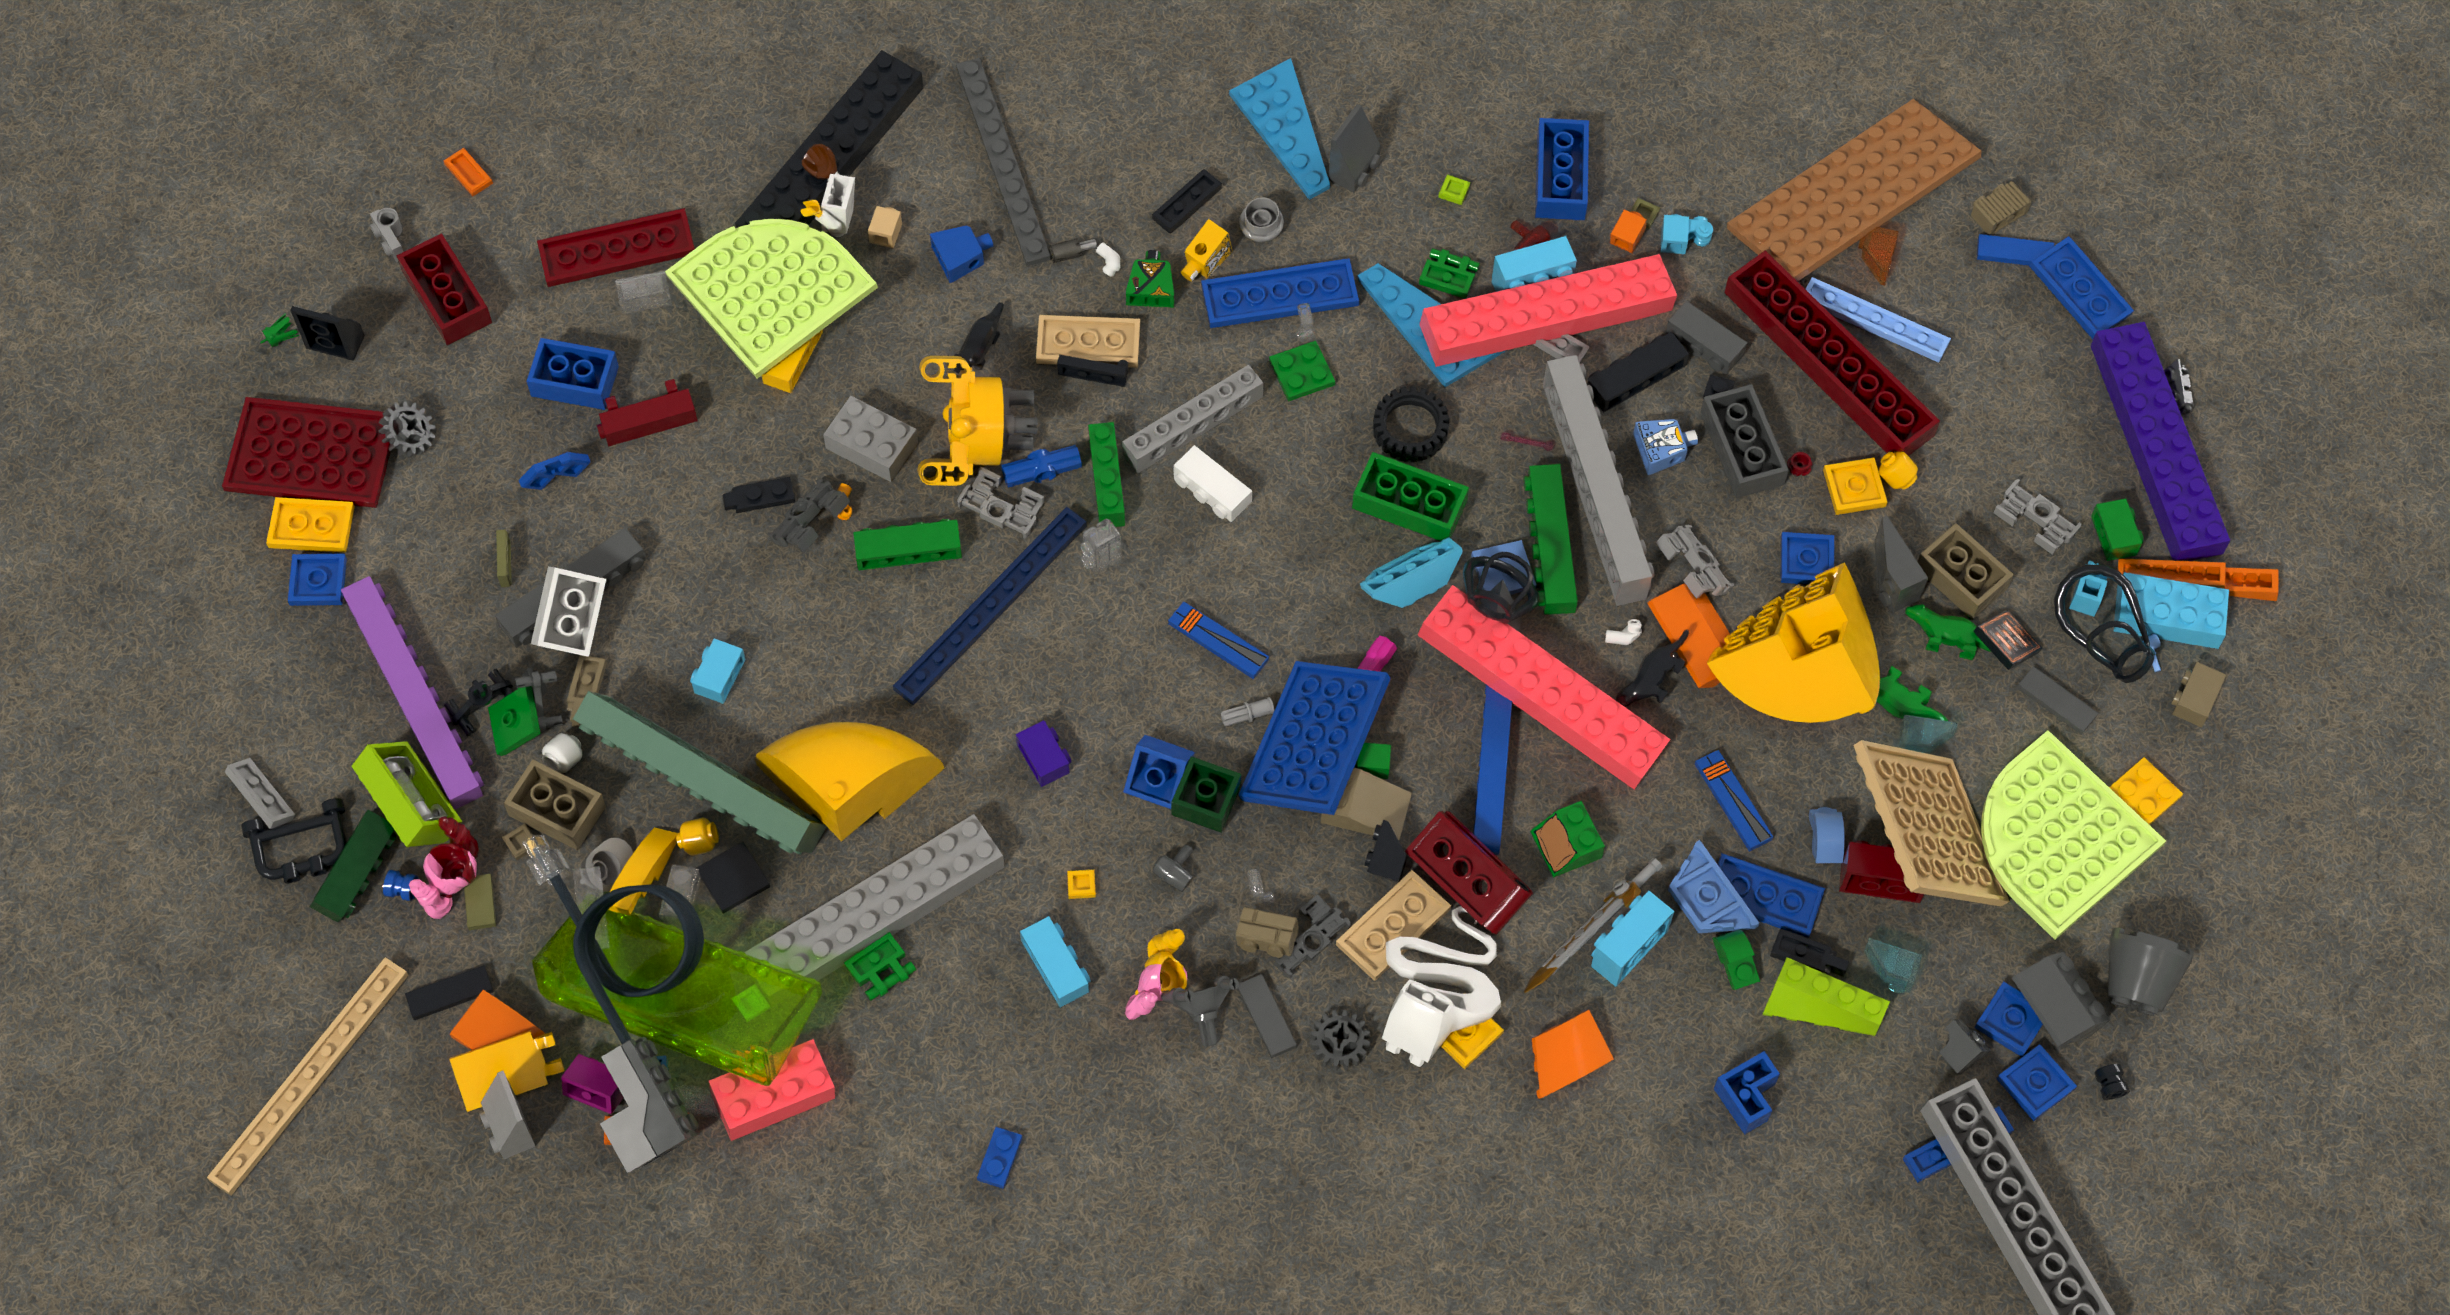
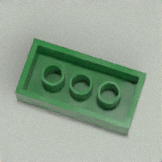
(1410, 497)

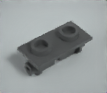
(2179, 381)

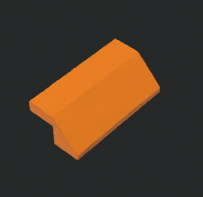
(1682, 611)

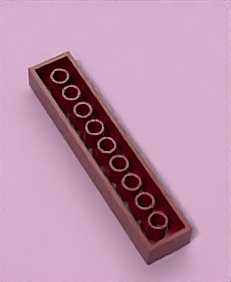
(1831, 356)

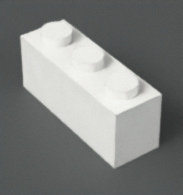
(1212, 484)

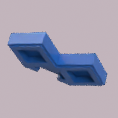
(565, 464)

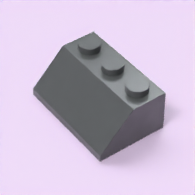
(2061, 999)

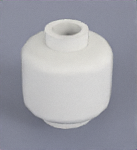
(562, 752)

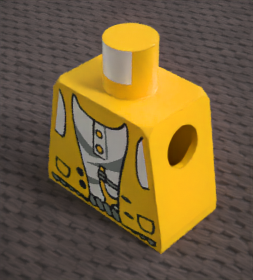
(1206, 251)

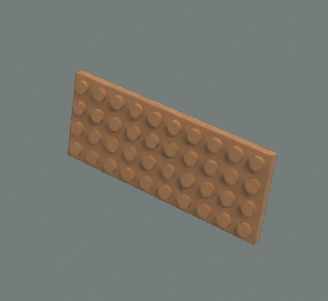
(1854, 189)

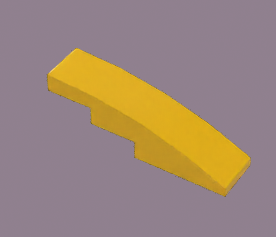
(644, 867)

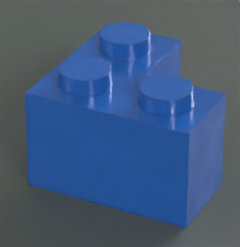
(1742, 1089)

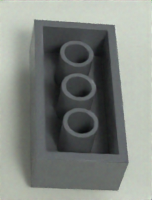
(1744, 441)

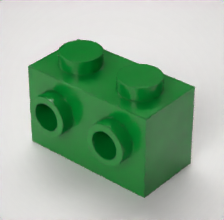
(2117, 529)

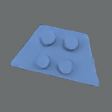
(1709, 896)

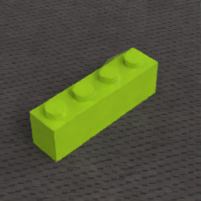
(1824, 1000)

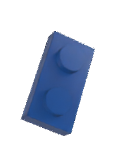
(999, 1157)

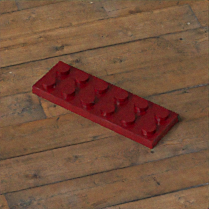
(615, 247)

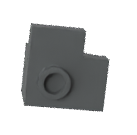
(1964, 1046)

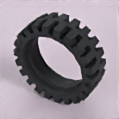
(1410, 450)

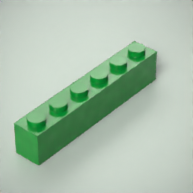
(1551, 539)

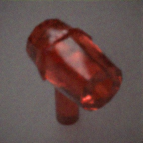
(1533, 237)

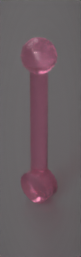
(1548, 446)

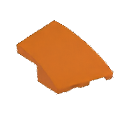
(489, 1022)
(1568, 1053)

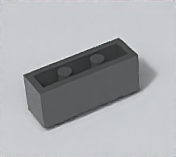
(1706, 338)

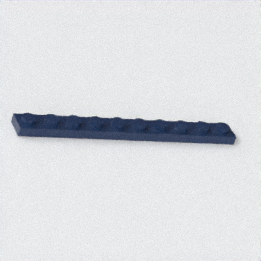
(989, 606)

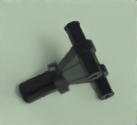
(479, 696)

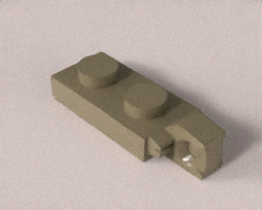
(586, 678)

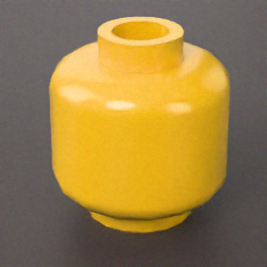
(1898, 470)
(697, 836)

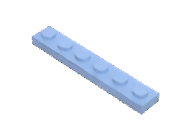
(1879, 320)

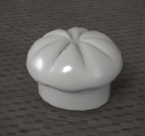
(1261, 220)

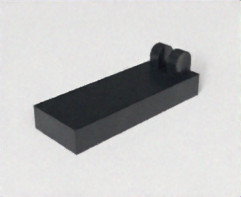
(1093, 370)

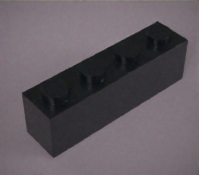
(1637, 371)

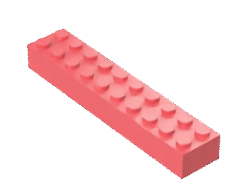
(1547, 310)
(1544, 688)

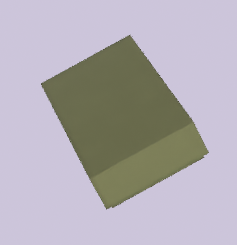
(503, 558)
(480, 903)

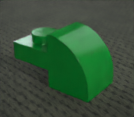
(1736, 955)

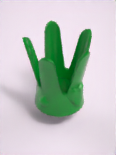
(276, 334)

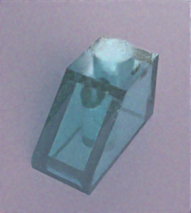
(1924, 734)
(1893, 965)

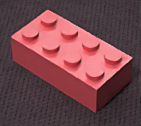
(797, 1088)

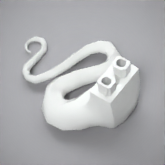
(1426, 1015)

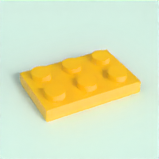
(310, 525)

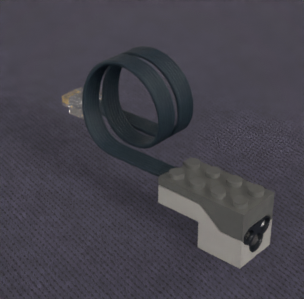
(656, 1113)

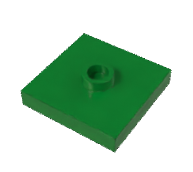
(514, 720)

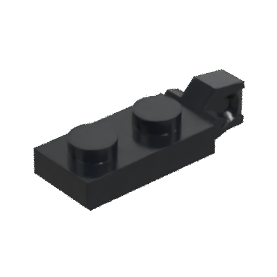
(1808, 953)

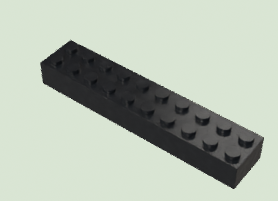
(848, 130)

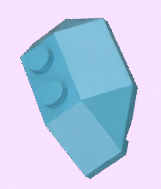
(1413, 574)

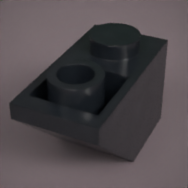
(1388, 855)

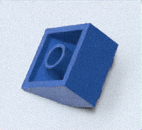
(1156, 770)

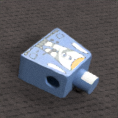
(1662, 443)

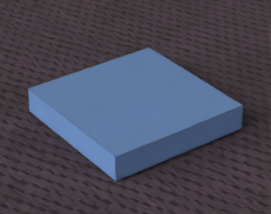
(1495, 576)

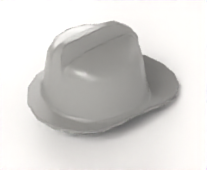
(611, 857)

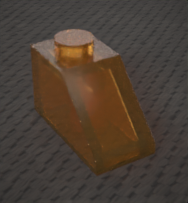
(1879, 251)

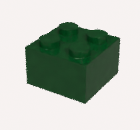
(1206, 794)

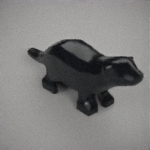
(980, 338)
(1652, 673)

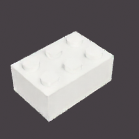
(568, 611)

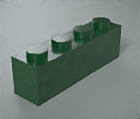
(353, 866)

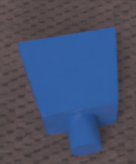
(959, 250)

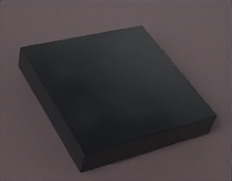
(733, 877)

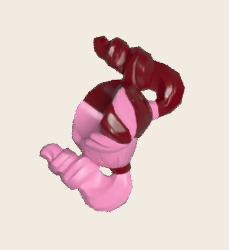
(447, 869)

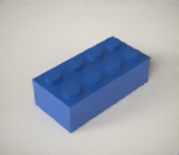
(1562, 169)

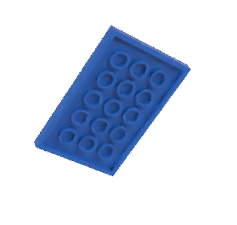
(1314, 737)

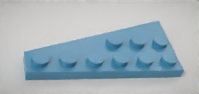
(1404, 308)

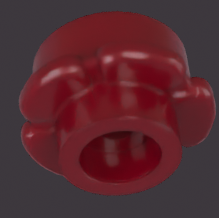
(1800, 458)

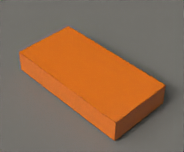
(468, 172)

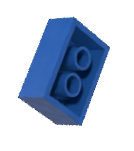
(572, 373)

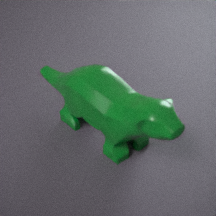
(1946, 630)
(1900, 701)

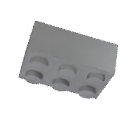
(870, 438)

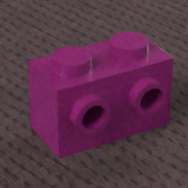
(591, 1084)

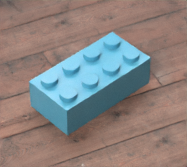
(2176, 610)

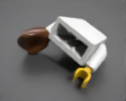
(839, 193)

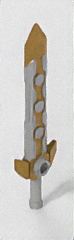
(1622, 895)

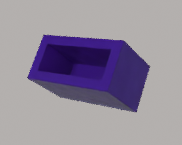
(1043, 753)

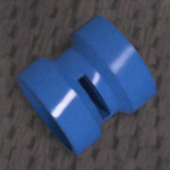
(398, 885)

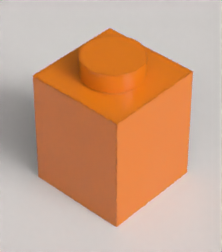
(1628, 230)

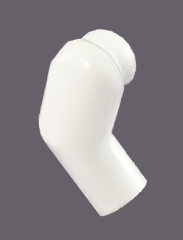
(1111, 258)
(1627, 635)

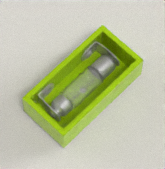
(405, 798)

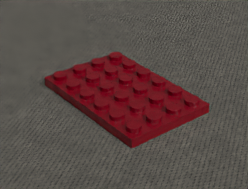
(308, 452)

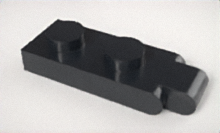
(759, 495)

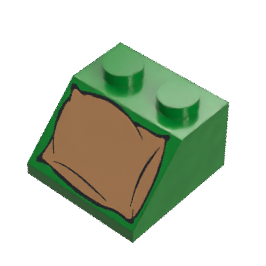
(1568, 839)

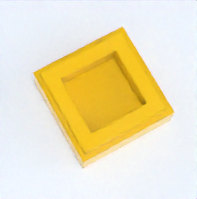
(1081, 884)

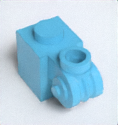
(1679, 229)
(2088, 593)

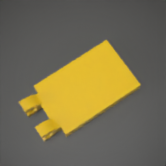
(516, 1056)

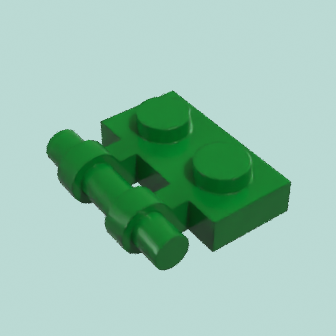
(1448, 278)
(874, 960)

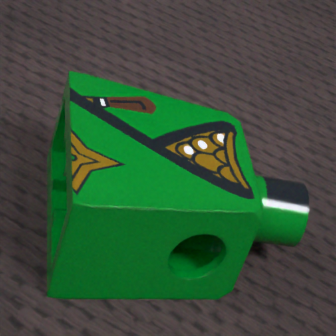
(1150, 282)

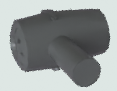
(1172, 871)

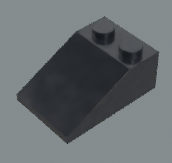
(328, 333)

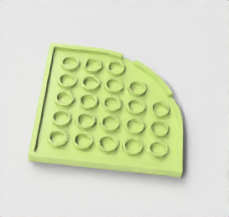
(770, 287)
(2060, 835)

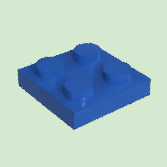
(1805, 556)
(317, 579)
(2010, 1020)
(2036, 1082)

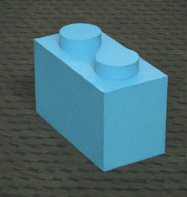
(718, 670)

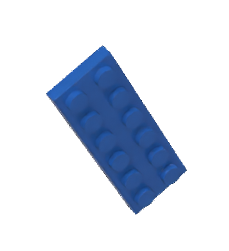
(1279, 292)

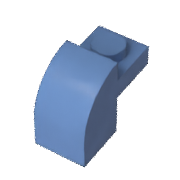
(1827, 835)

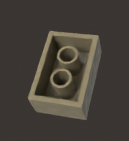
(1964, 571)
(555, 804)

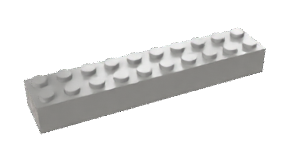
(1597, 480)
(884, 902)
(2012, 1203)

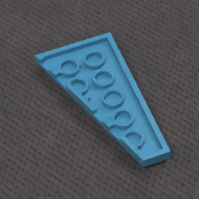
(1281, 118)

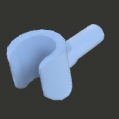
(2154, 644)

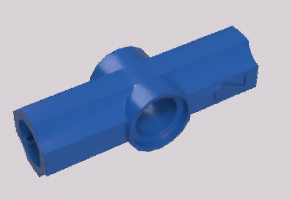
(1041, 466)

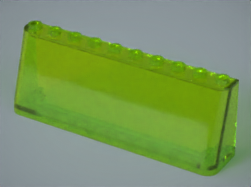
(726, 1013)

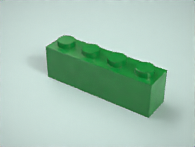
(1106, 473)
(907, 544)

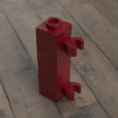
(646, 416)

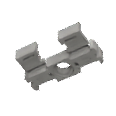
(978, 501)
(2054, 531)
(1701, 559)

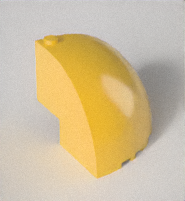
(1804, 654)
(848, 771)

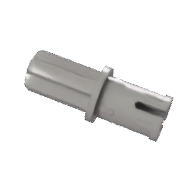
(1247, 712)

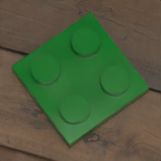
(1302, 371)

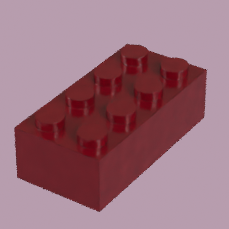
(444, 289)

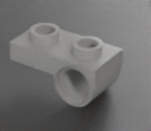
(387, 232)

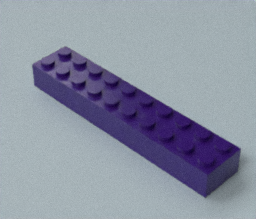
(2159, 443)

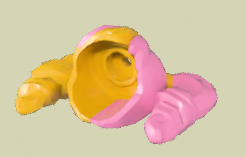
(1160, 973)

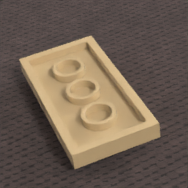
(1088, 338)
(1404, 911)

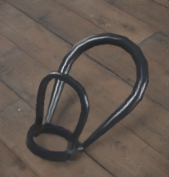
(1494, 562)
(2093, 650)

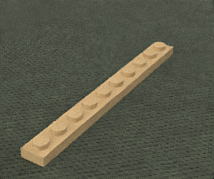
(307, 1076)

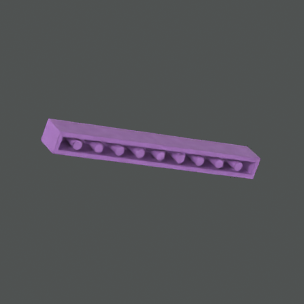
(412, 693)

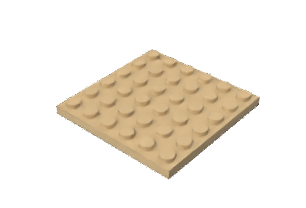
(1929, 823)

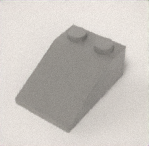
(505, 1119)

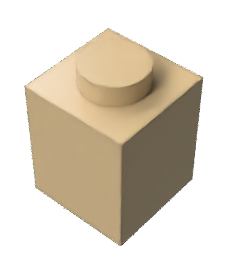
(885, 226)

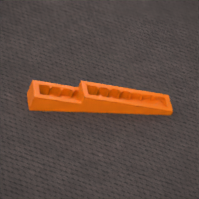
(2240, 581)

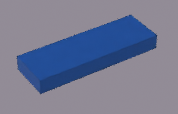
(2010, 249)

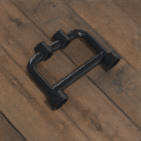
(316, 864)

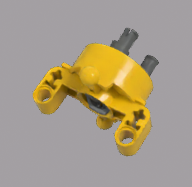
(977, 421)

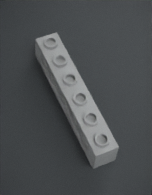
(1192, 419)

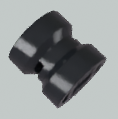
(2111, 1081)

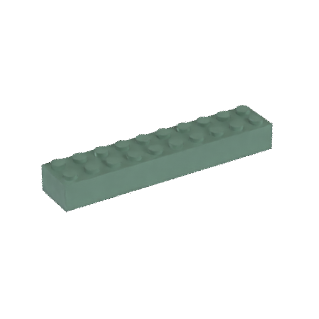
(700, 773)

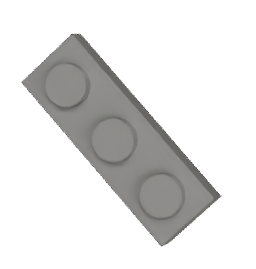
(260, 793)

